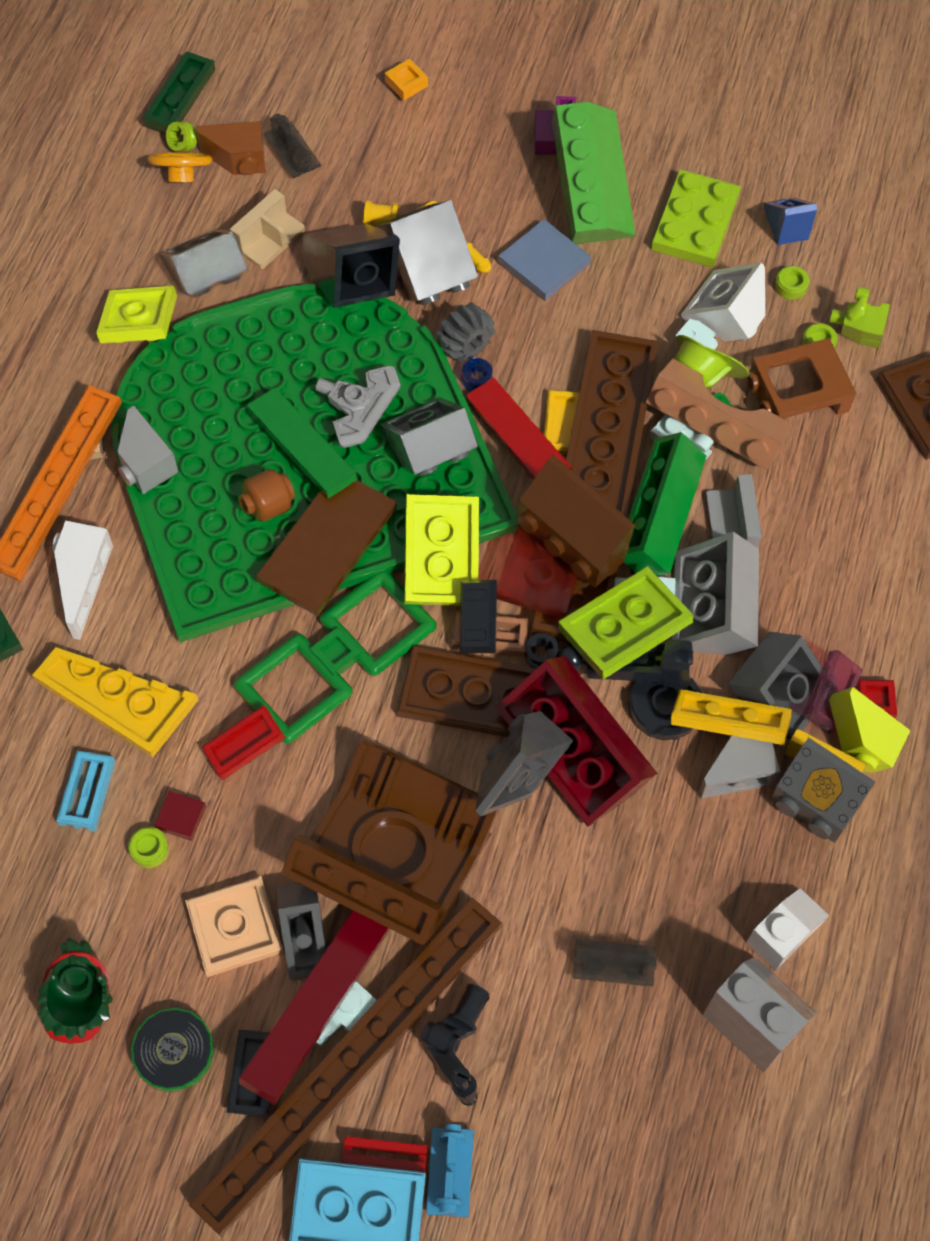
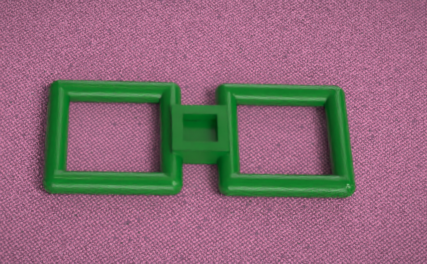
(336, 654)

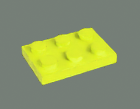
(440, 547)

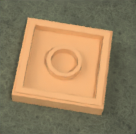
(234, 926)

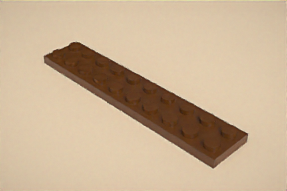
(607, 437)

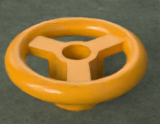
(180, 164)

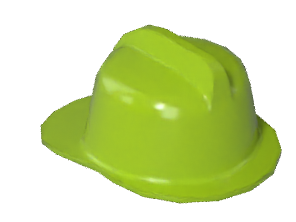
(708, 362)

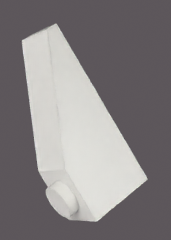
(80, 561)

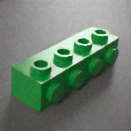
(663, 503)

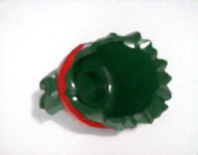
(74, 994)

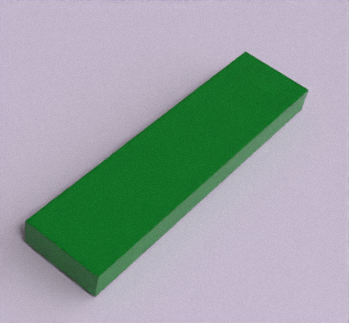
(302, 443)

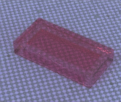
(836, 675)

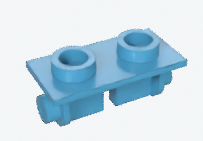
(450, 1171)

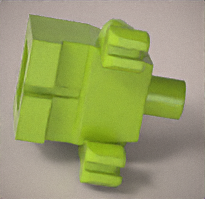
(861, 320)

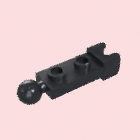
(663, 663)

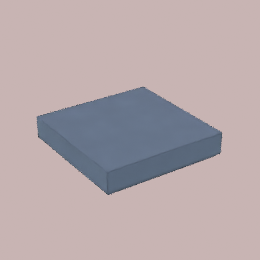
(544, 259)

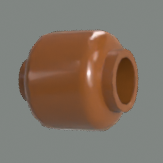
(266, 495)

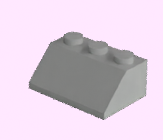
(721, 591)

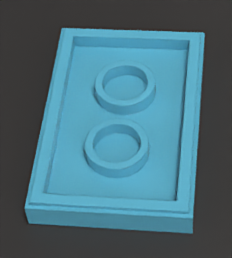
(356, 1202)

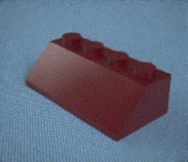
(602, 761)

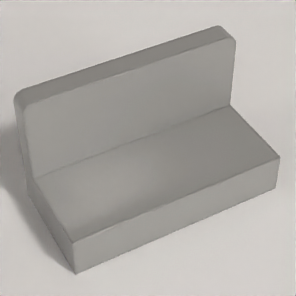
(735, 511)

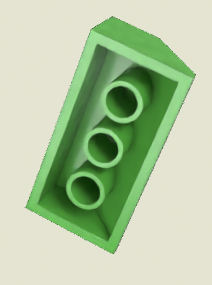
(592, 173)

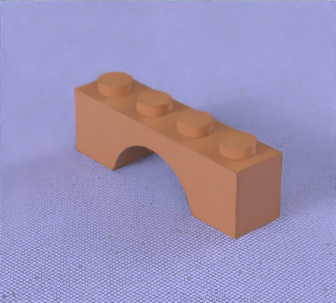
(751, 434)

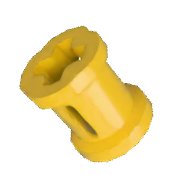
(377, 213)

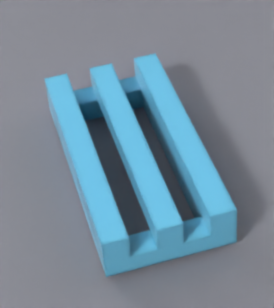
(78, 821)

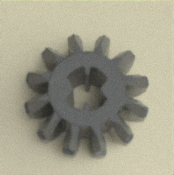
(465, 332)

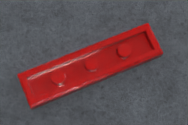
(513, 427)

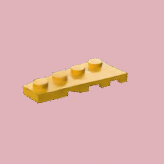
(127, 705)

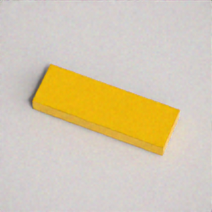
(731, 717)

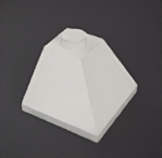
(730, 302)

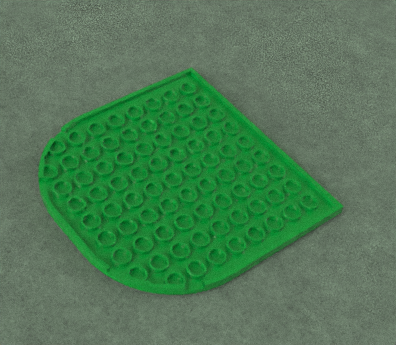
(196, 400)

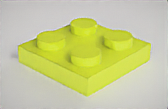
(137, 314)

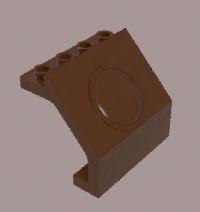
(393, 843)

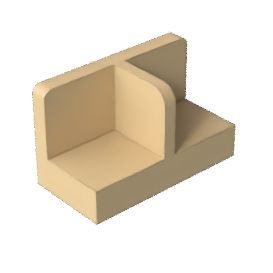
(266, 230)

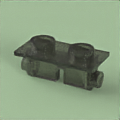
(290, 146)
(614, 962)

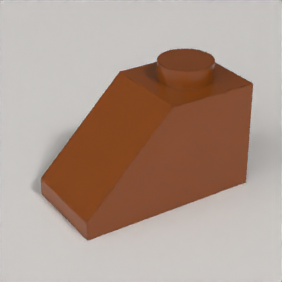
(234, 146)

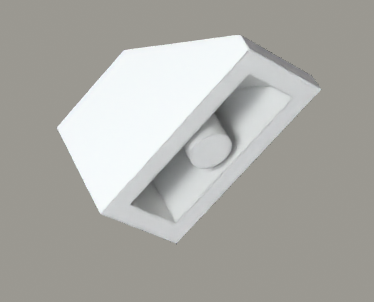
(786, 928)

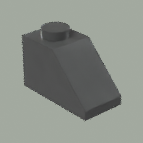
(301, 928)

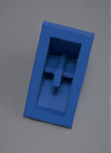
(791, 219)

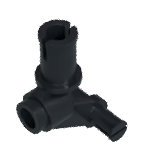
(445, 1037)

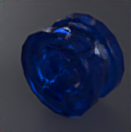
(473, 366)

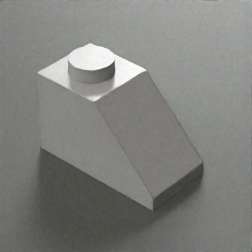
(143, 454)
(741, 767)

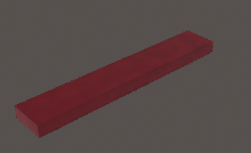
(313, 1007)

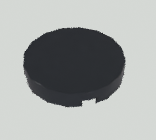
(652, 709)

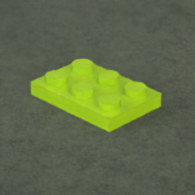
(696, 218)
(625, 622)

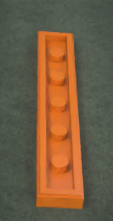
(56, 480)

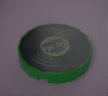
(172, 1050)

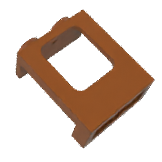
(835, 383)

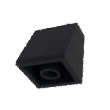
(352, 263)

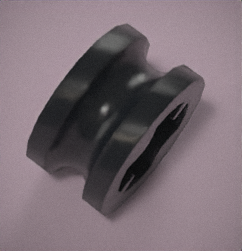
(540, 639)

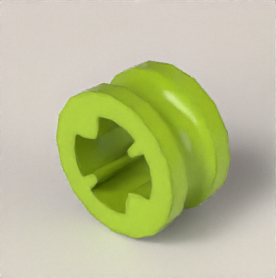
(173, 136)

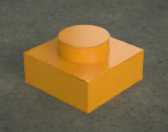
(406, 79)

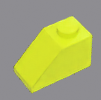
(867, 730)

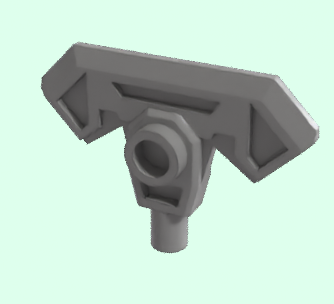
(361, 404)

